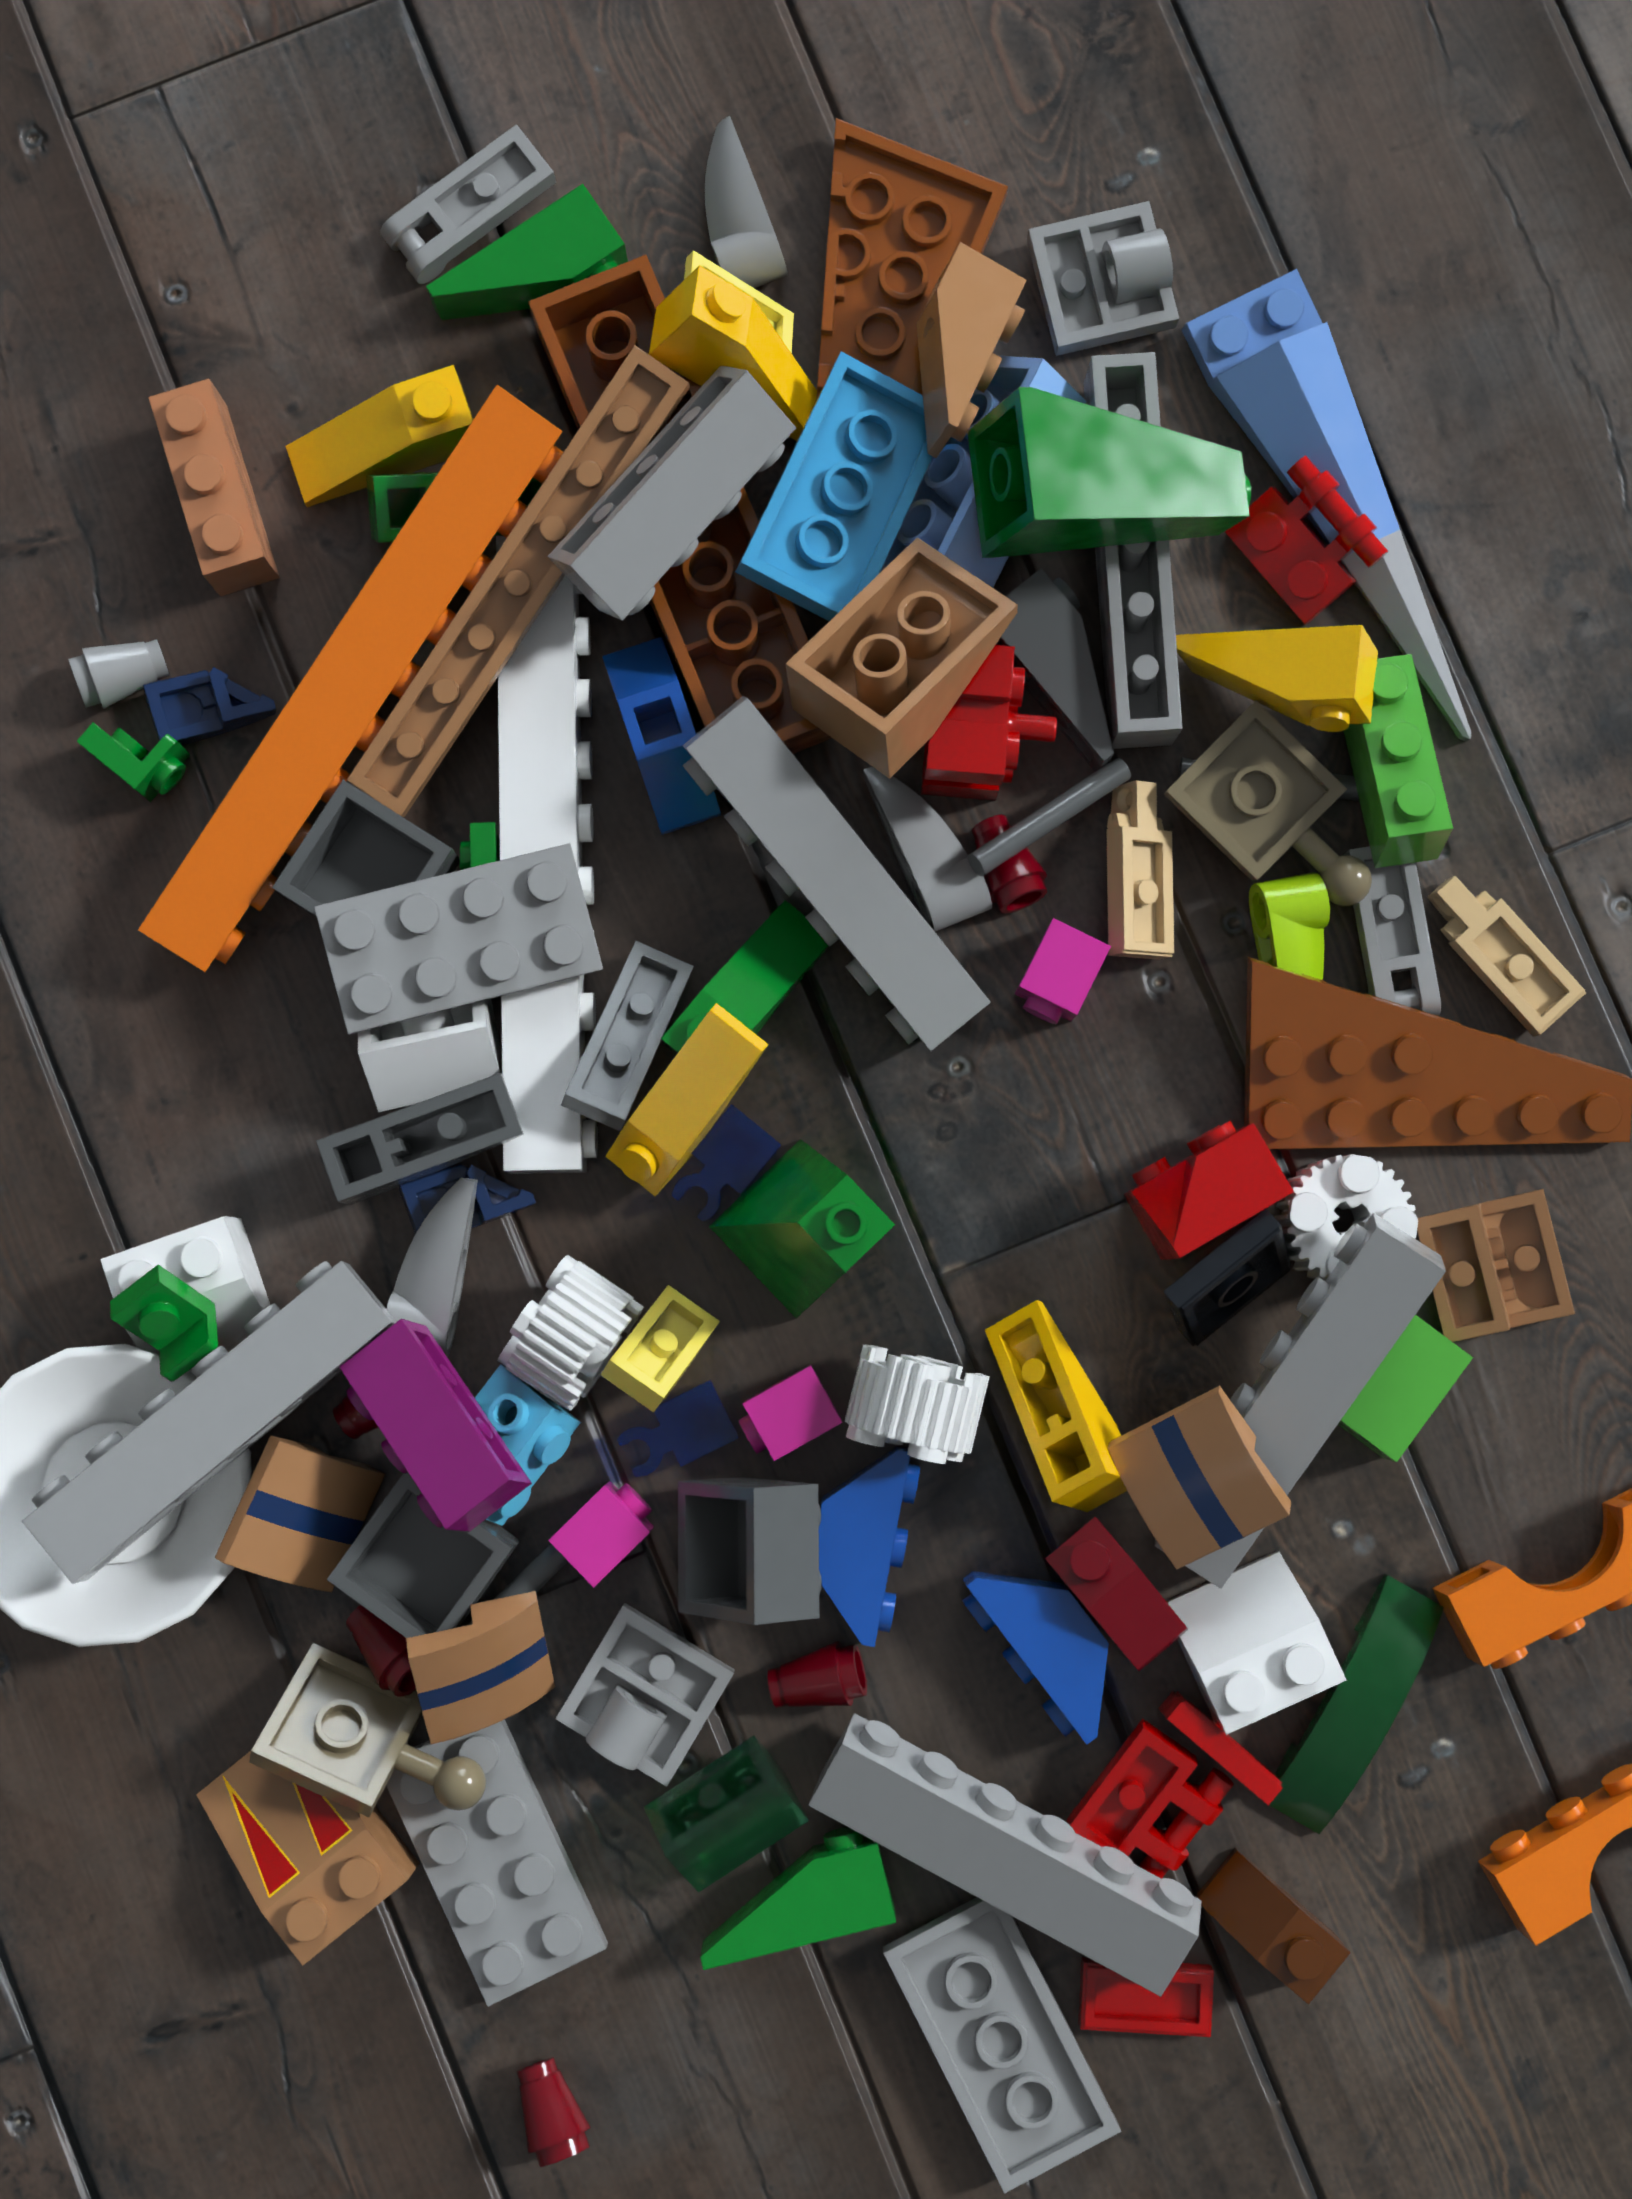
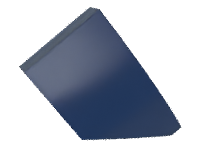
(203, 706)
(492, 1200)

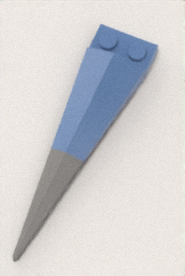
(1291, 398)

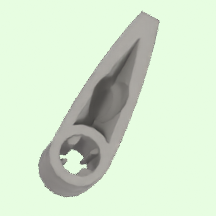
(737, 215)
(928, 854)
(435, 1266)

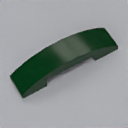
(1361, 1710)

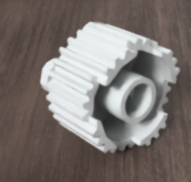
(1344, 1182)
(570, 1333)
(916, 1404)

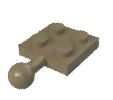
(1260, 796)
(349, 1735)

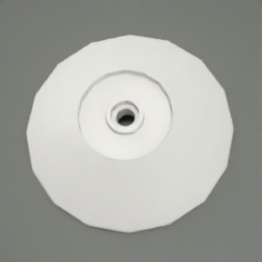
(46, 1429)

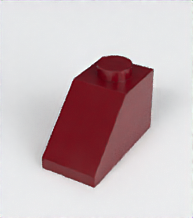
(1117, 1593)

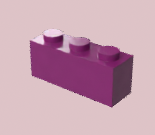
(433, 1427)

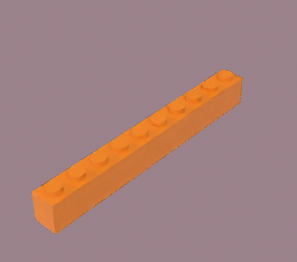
(352, 678)

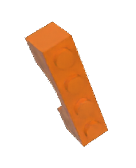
(1502, 1614)
(1548, 1870)

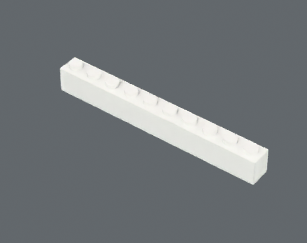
(538, 810)

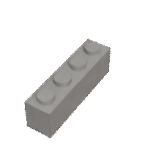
(673, 492)

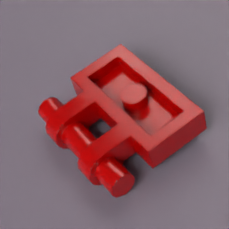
(1290, 552)
(1136, 1790)

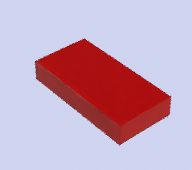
(1221, 1747)
(1121, 2005)

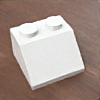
(430, 1054)
(210, 1259)
(1254, 1643)

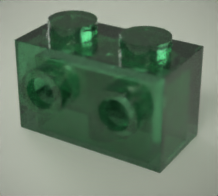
(725, 1814)

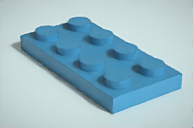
(841, 491)

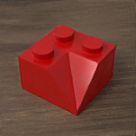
(1208, 1191)

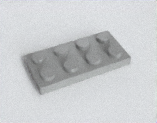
(458, 938)
(499, 1869)
(1001, 2041)

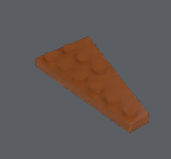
(887, 243)
(1380, 1074)

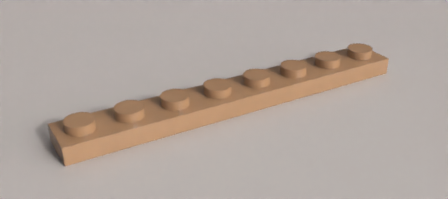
(514, 585)

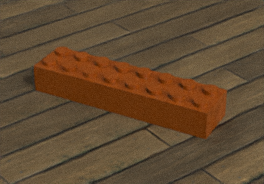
(718, 625)

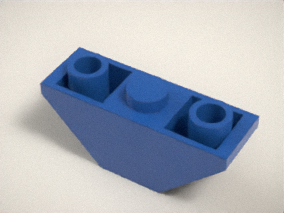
(658, 729)
(863, 1541)
(1048, 1641)

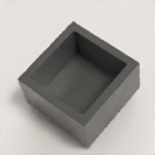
(360, 850)
(748, 1550)
(418, 1573)

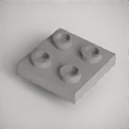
(1104, 277)
(645, 1695)

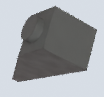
(1058, 663)
(419, 1139)

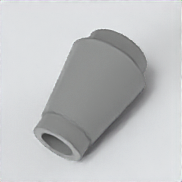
(117, 671)

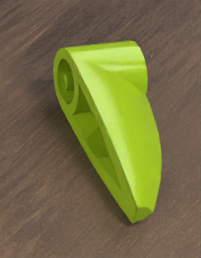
(1290, 922)

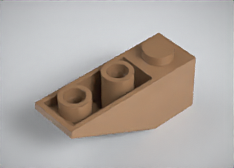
(957, 337)

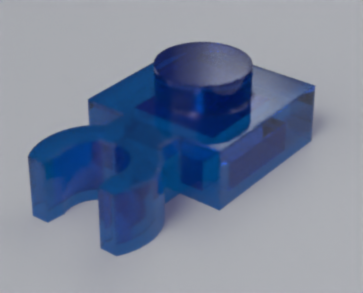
(732, 1155)
(688, 1425)

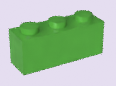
(1399, 771)

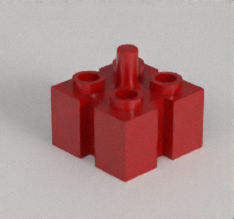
(982, 733)

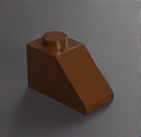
(1273, 1926)

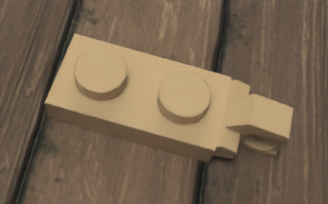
(1139, 875)
(1506, 955)

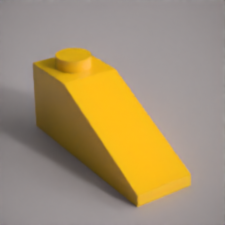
(718, 325)
(389, 433)
(1304, 673)
(686, 1100)
(1057, 1409)

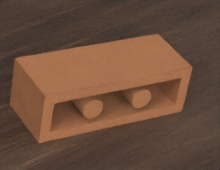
(214, 487)

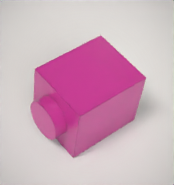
(1061, 972)
(789, 1414)
(604, 1531)

